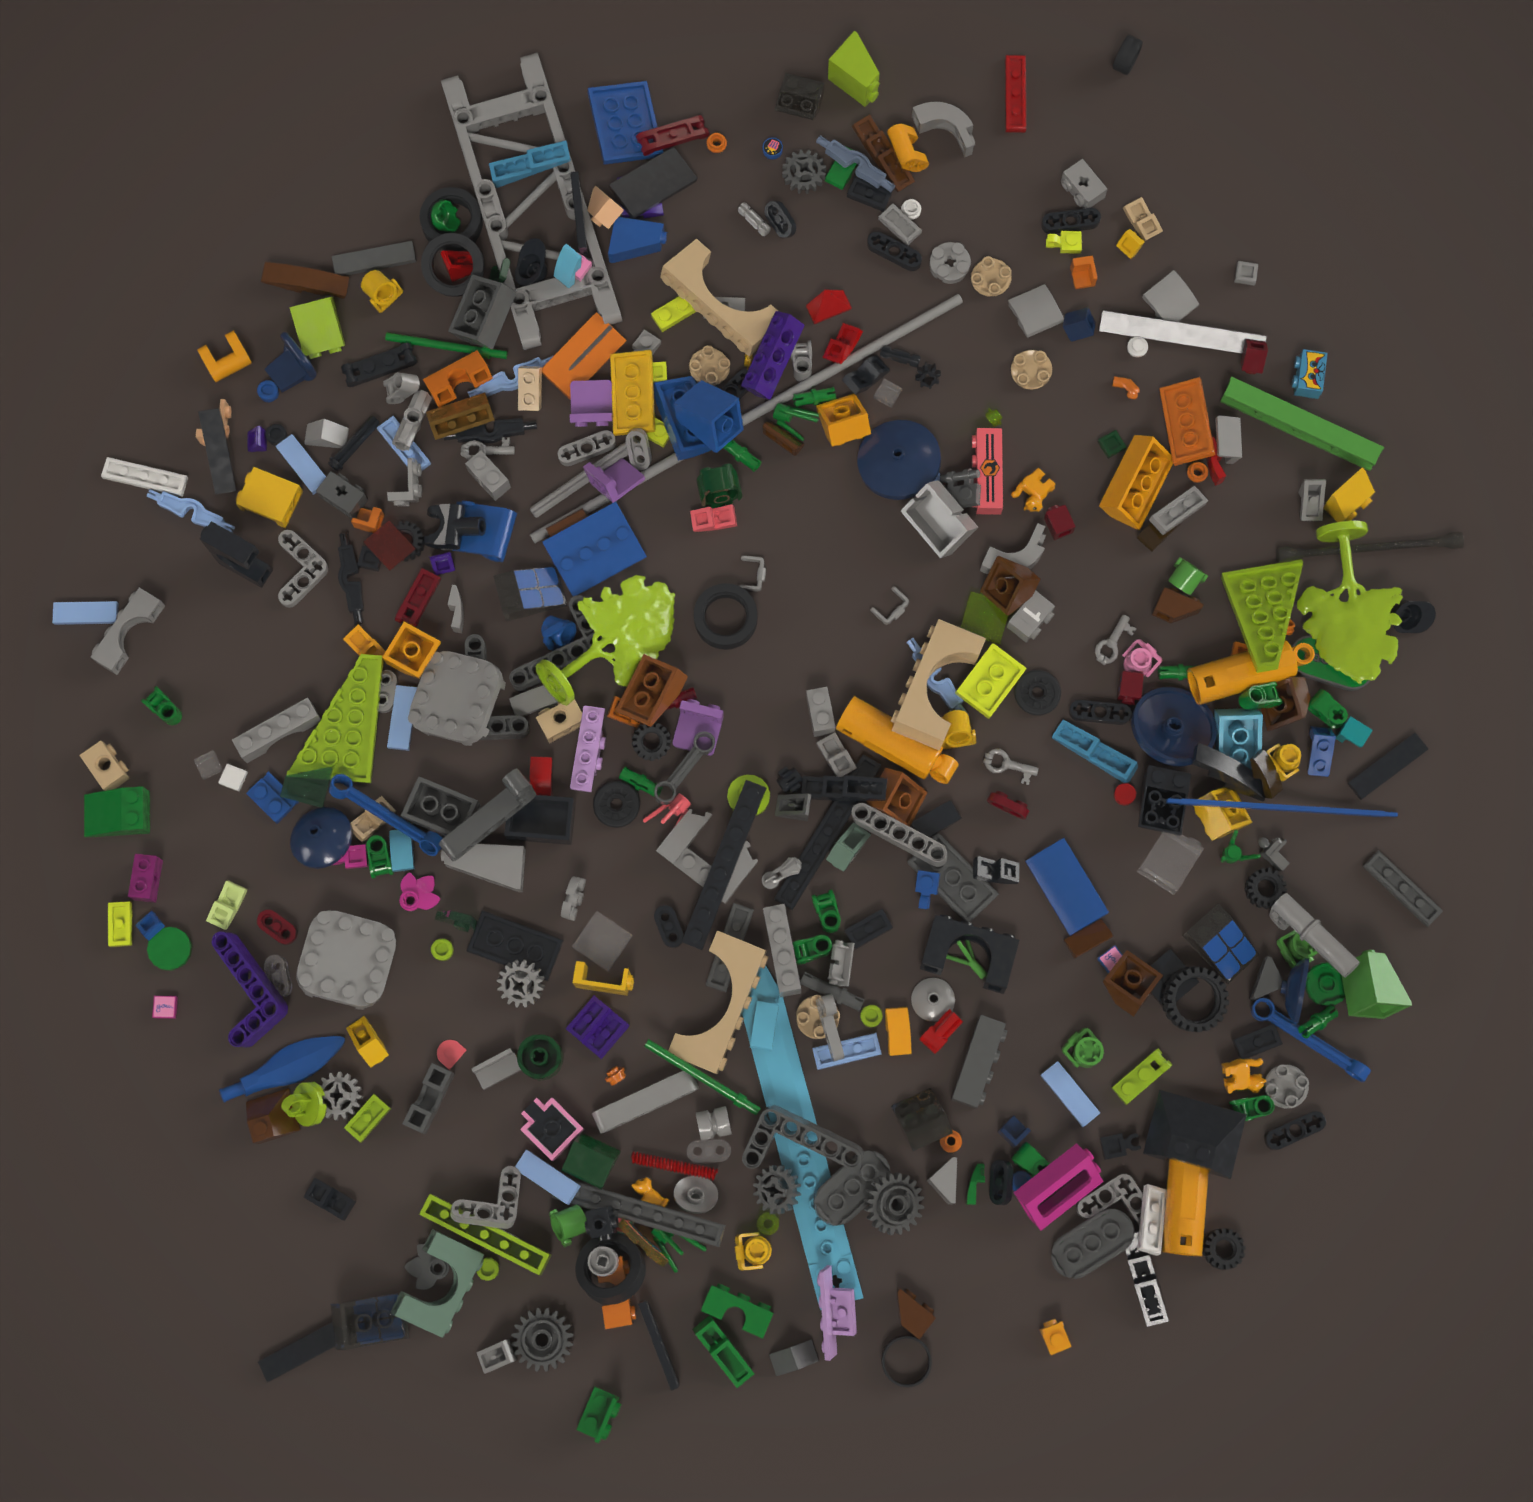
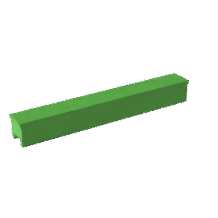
(1301, 424)

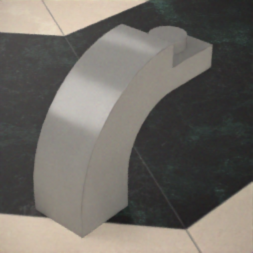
(947, 117)
(1027, 557)

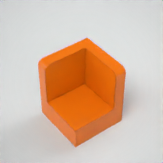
(1083, 272)
(368, 520)

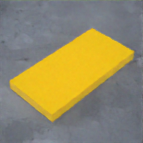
(632, 392)

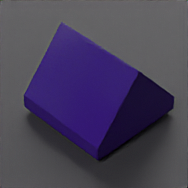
(256, 440)
(442, 563)

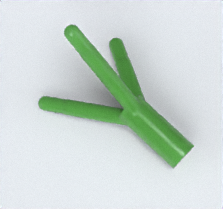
(977, 968)

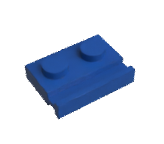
(267, 796)

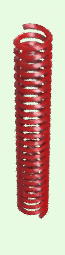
(665, 1165)

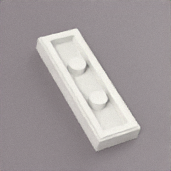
(1152, 1219)

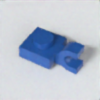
(927, 884)

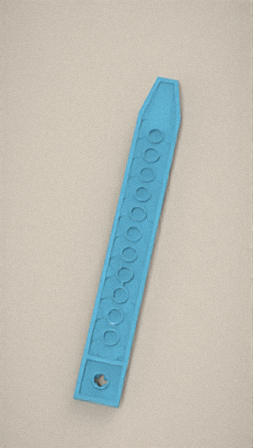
(786, 1087)

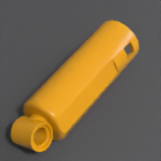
(1238, 674)
(874, 730)
(1185, 1209)

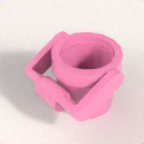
(1140, 659)

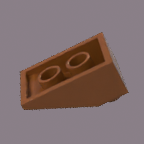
(651, 690)

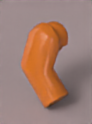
(1128, 384)

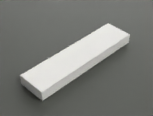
(144, 476)

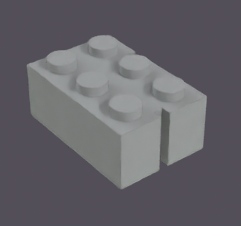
(939, 519)

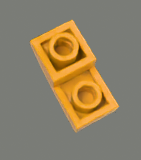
(898, 1031)

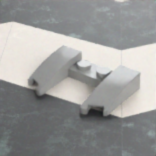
(676, 851)

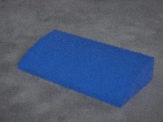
(683, 441)
(1067, 887)

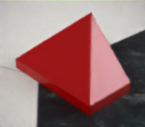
(827, 305)

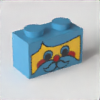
(1310, 374)

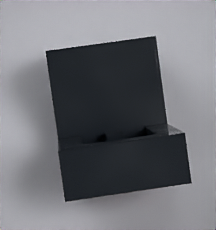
(867, 375)

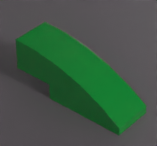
(723, 1351)

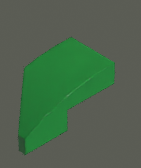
(976, 1177)

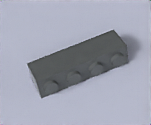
(978, 1062)

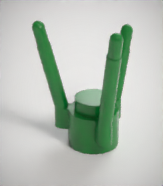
(784, 414)
(1233, 853)
(666, 1237)

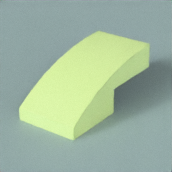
(227, 905)

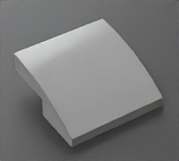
(1171, 298)
(1036, 310)

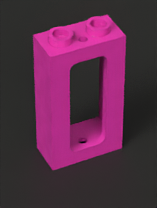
(1053, 1178)

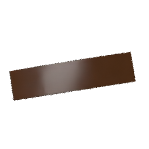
(882, 153)
(304, 279)

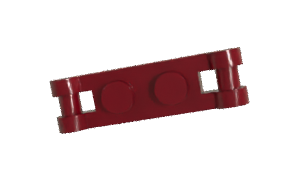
(672, 134)

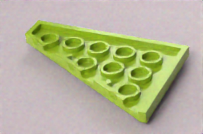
(1263, 607)
(348, 727)

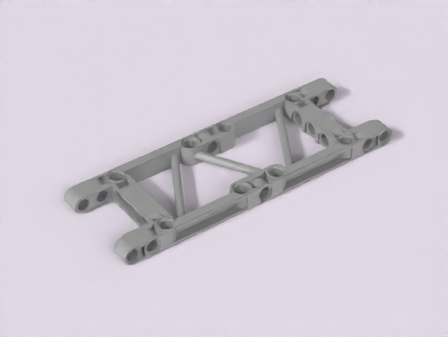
(504, 109)

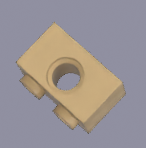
(530, 388)
(555, 730)
(95, 759)

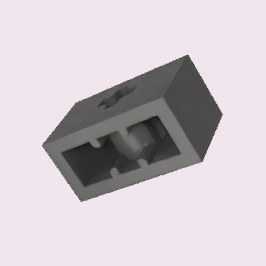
(347, 504)

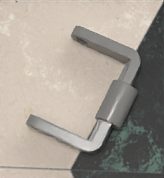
(760, 573)
(897, 612)

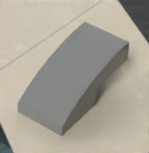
(455, 604)
(532, 701)
(836, 755)

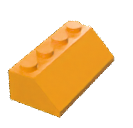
(1137, 481)

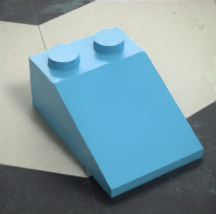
(1239, 733)

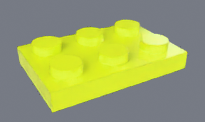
(990, 680)

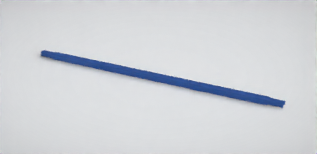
(1278, 807)

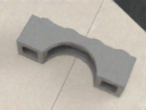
(140, 609)
(292, 720)
(782, 950)

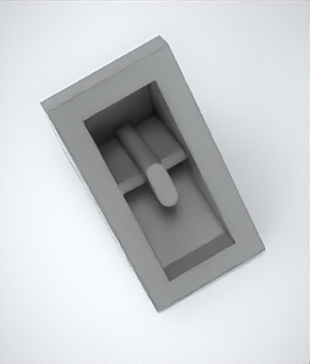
(326, 434)
(496, 1356)

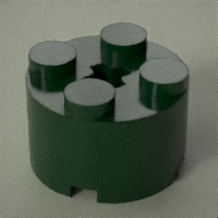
(718, 486)
(527, 1057)

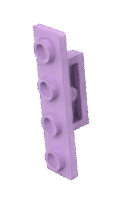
(588, 749)
(837, 1312)

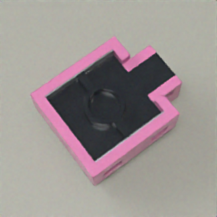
(550, 1127)

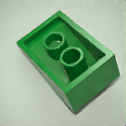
(117, 812)

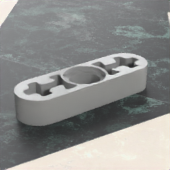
(603, 448)

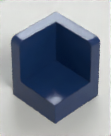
(1079, 324)
(1014, 1131)

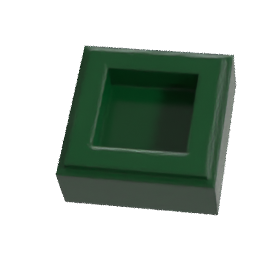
(1112, 444)

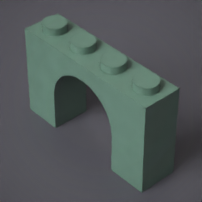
(438, 1315)

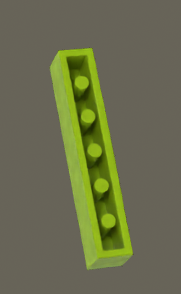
(491, 1238)

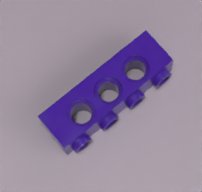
(772, 355)

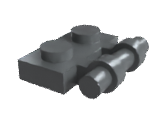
(967, 494)

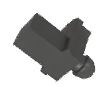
(1271, 853)

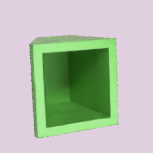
(1374, 988)

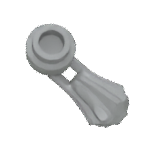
(789, 867)

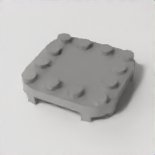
(456, 697)
(346, 959)

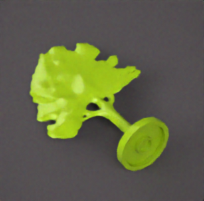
(633, 622)
(1351, 632)

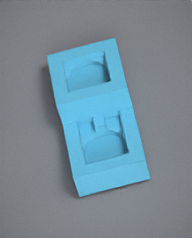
(566, 266)
(401, 851)
(764, 1025)

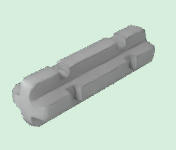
(754, 219)

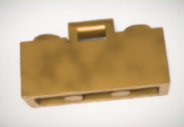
(460, 416)

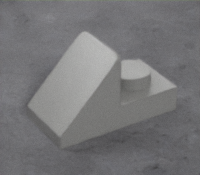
(1312, 499)

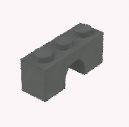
(431, 1096)

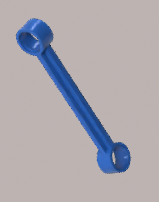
(427, 841)
(1351, 1066)

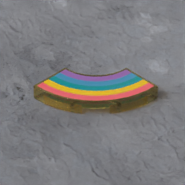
(638, 1238)

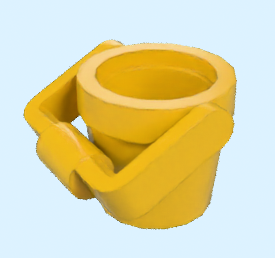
(1286, 759)
(755, 1250)

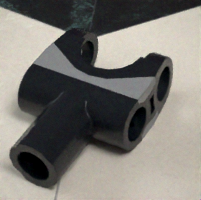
(452, 526)

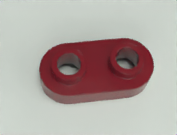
(1001, 801)
(277, 928)

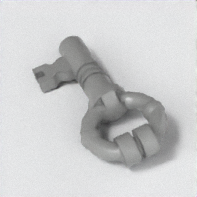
(505, 449)
(1112, 641)
(1008, 764)

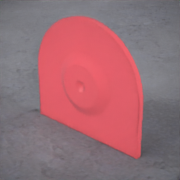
(450, 1052)

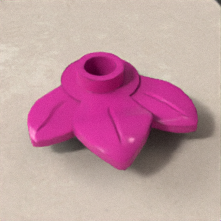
(420, 890)

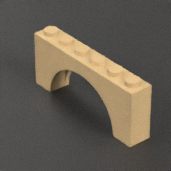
(686, 278)
(917, 717)
(710, 1047)

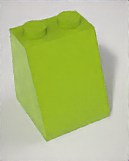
(854, 71)
(318, 327)

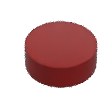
(1124, 794)

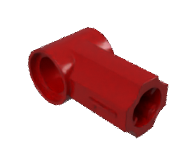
(938, 1034)

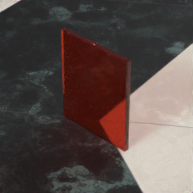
(389, 545)

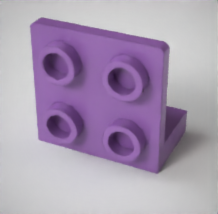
(615, 480)

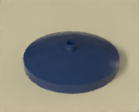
(898, 459)
(1171, 725)

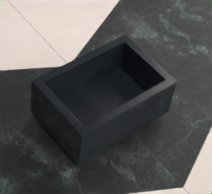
(543, 821)

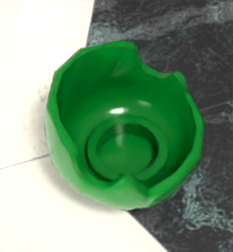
(444, 216)

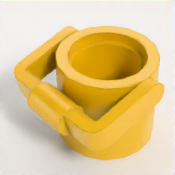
(380, 289)
(959, 730)

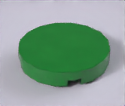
(169, 949)
(1325, 985)

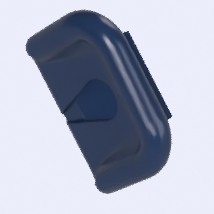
(291, 366)

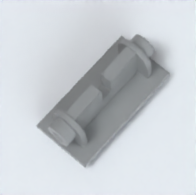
(840, 971)

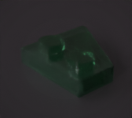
(308, 786)
(459, 920)

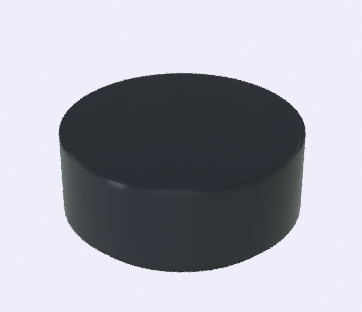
(275, 434)

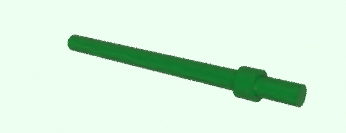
(484, 352)
(738, 1099)

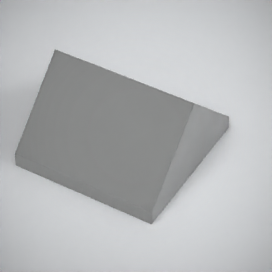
(945, 1181)

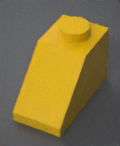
(367, 1042)

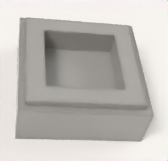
(1246, 273)

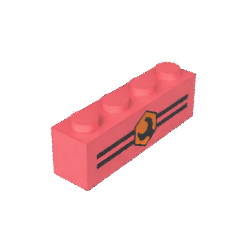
(989, 463)

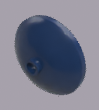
(327, 844)
(1295, 988)

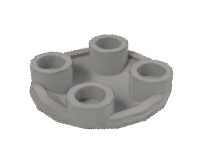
(1286, 1086)

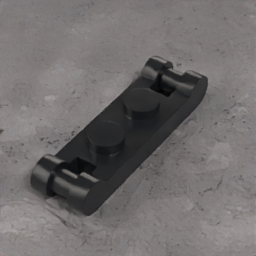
(379, 365)

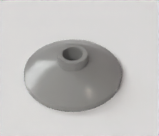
(921, 999)
(699, 1188)

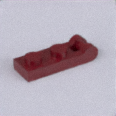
(418, 597)

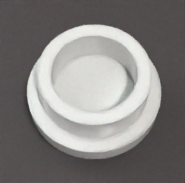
(911, 208)
(1137, 347)

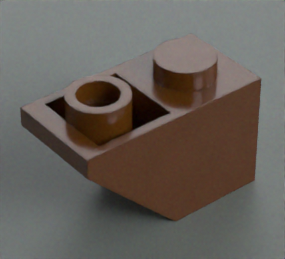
(1175, 606)
(913, 1315)

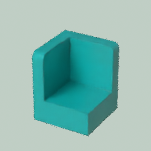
(1354, 732)

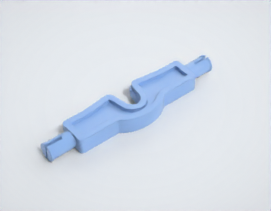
(501, 382)
(182, 506)
(944, 687)

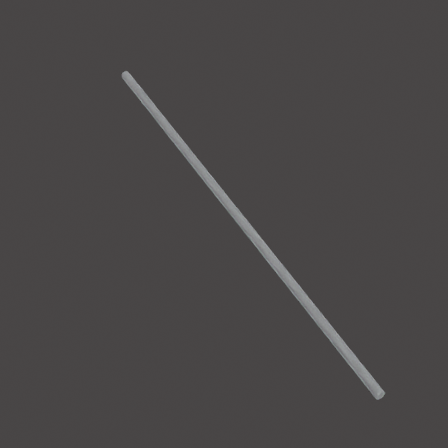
(784, 397)

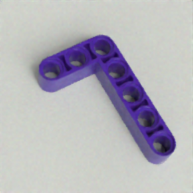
(252, 988)

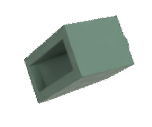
(848, 847)

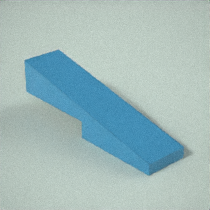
(533, 162)
(1095, 752)

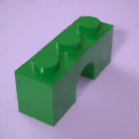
(720, 1300)

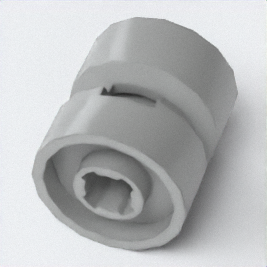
(713, 1123)
(603, 1261)

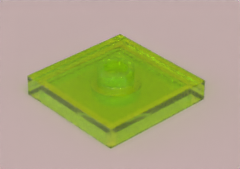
(984, 618)

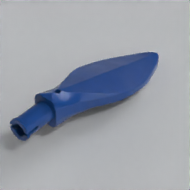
(287, 1066)

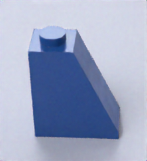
(635, 238)

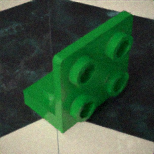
(598, 1414)

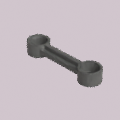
(684, 767)

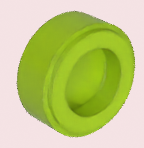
(442, 949)
(871, 1016)
(489, 1269)

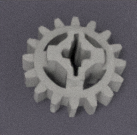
(516, 976)
(339, 1086)

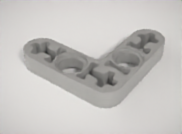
(308, 565)
(826, 1009)
(1116, 1194)
(495, 1210)

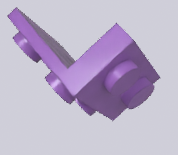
(591, 402)
(695, 719)

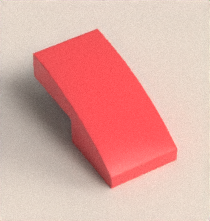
(713, 519)

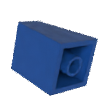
(710, 414)

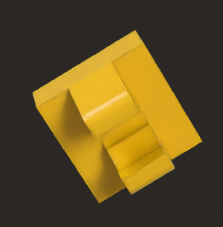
(1130, 243)

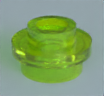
(994, 417)
(760, 1223)

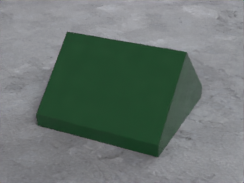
(590, 1160)

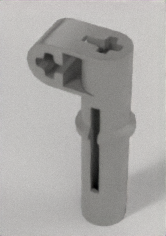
(1288, 913)

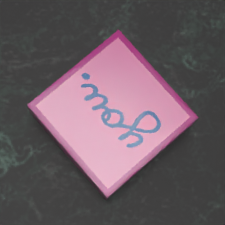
(165, 1007)

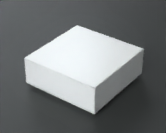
(233, 777)

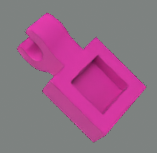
(354, 857)

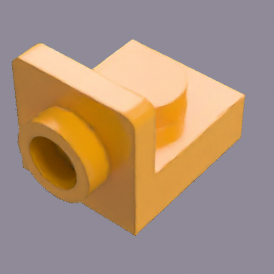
(1055, 1336)

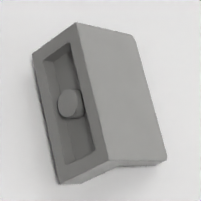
(1229, 438)
(497, 1068)

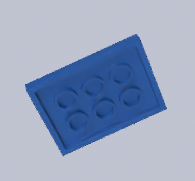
(618, 117)
(594, 549)

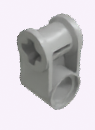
(800, 358)
(400, 387)

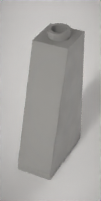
(492, 863)

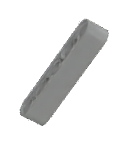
(906, 843)
(644, 1101)

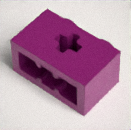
(145, 878)

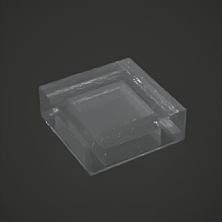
(887, 393)
(208, 764)

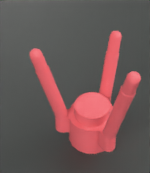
(677, 806)

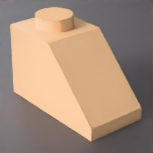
(603, 208)

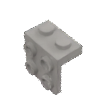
(402, 499)

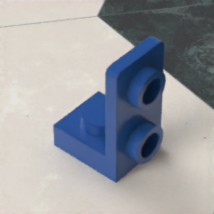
(1321, 751)

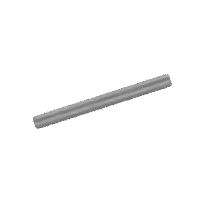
(577, 482)

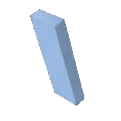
(388, 431)
(301, 463)
(85, 612)
(400, 727)
(853, 1049)
(1070, 1094)
(547, 1177)

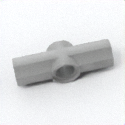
(407, 429)

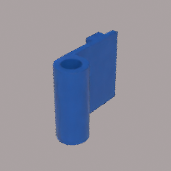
(498, 532)

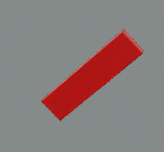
(1015, 93)

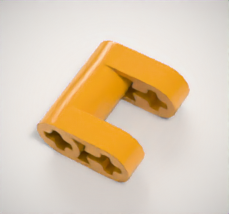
(902, 138)
(230, 363)

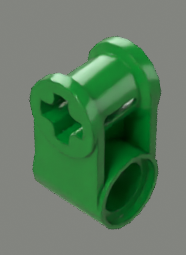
(1263, 697)
(160, 704)
(1325, 708)
(379, 861)
(826, 907)
(809, 949)
(1250, 1106)
(1029, 1159)

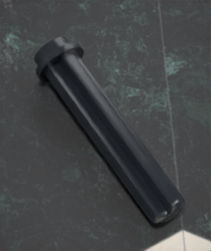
(353, 443)

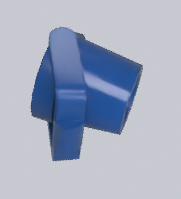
(559, 631)

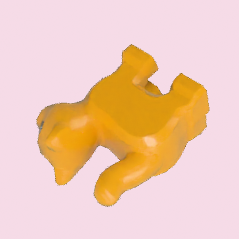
(1035, 488)
(1241, 1075)
(644, 1188)

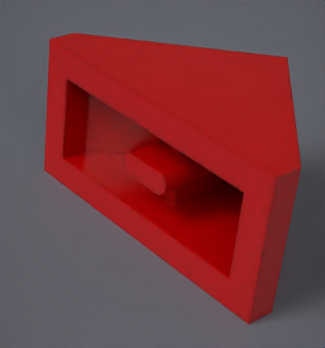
(457, 263)

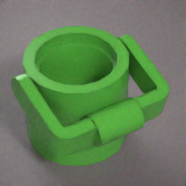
(1186, 576)
(1295, 948)
(1086, 1051)
(568, 1223)

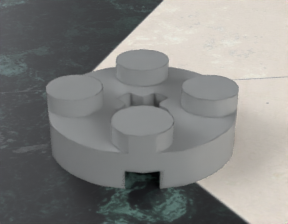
(943, 271)
(573, 898)

